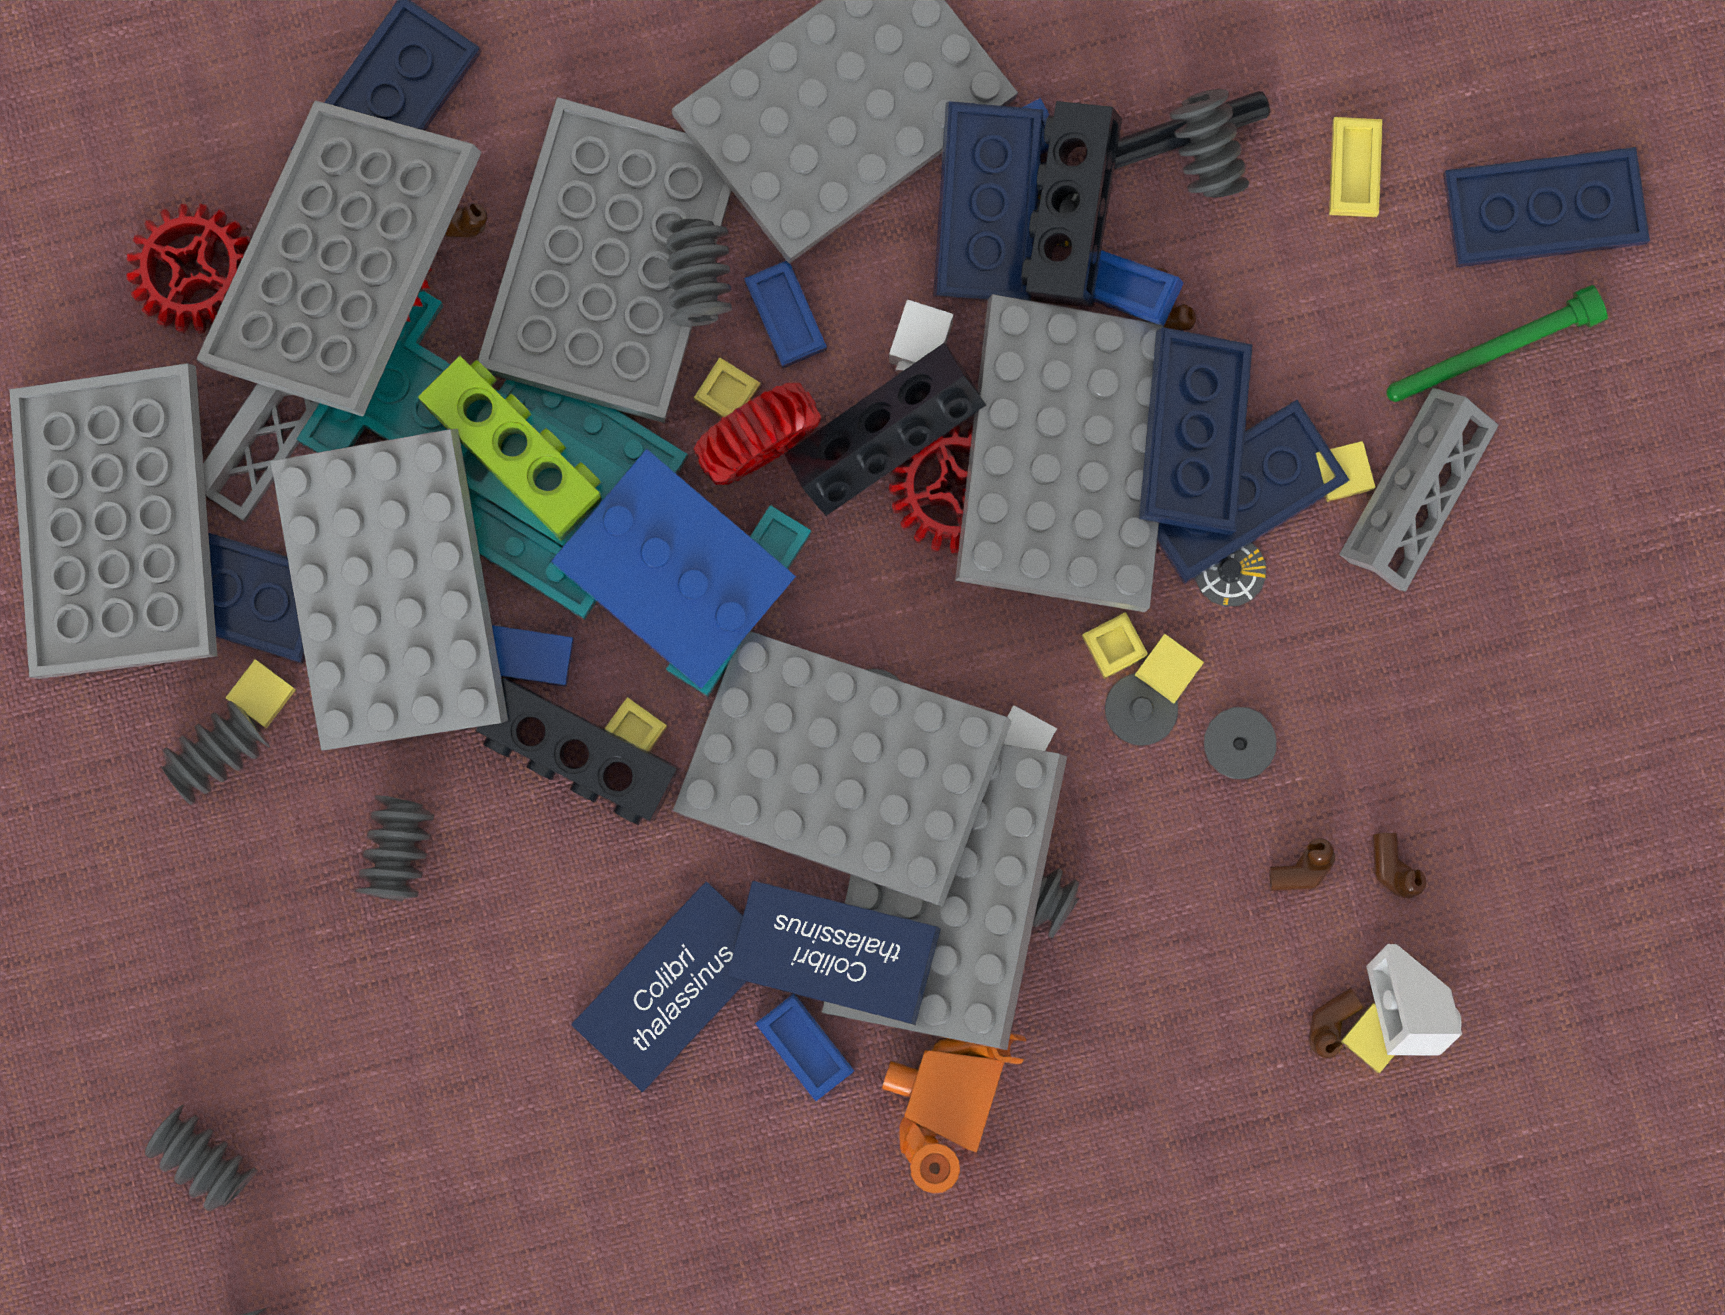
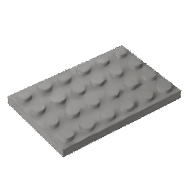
(837, 111)
(339, 257)
(590, 266)
(1060, 456)
(113, 522)
(389, 590)
(843, 767)
(987, 908)

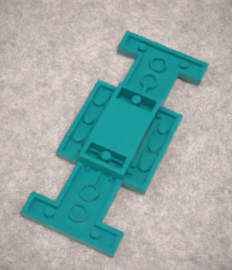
(590, 432)

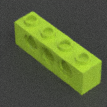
(557, 509)

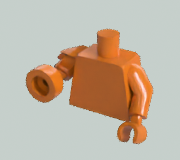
(947, 1098)

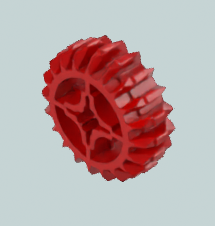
(181, 286)
(757, 433)
(932, 495)

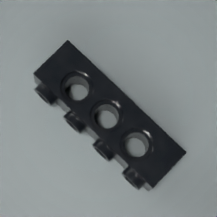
(1076, 276)
(884, 429)
(651, 774)

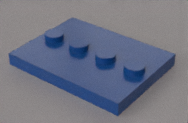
(673, 569)

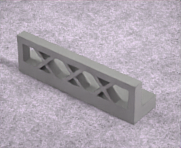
(237, 442)
(1413, 482)

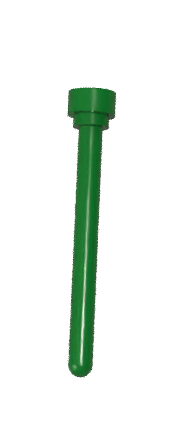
(1583, 309)

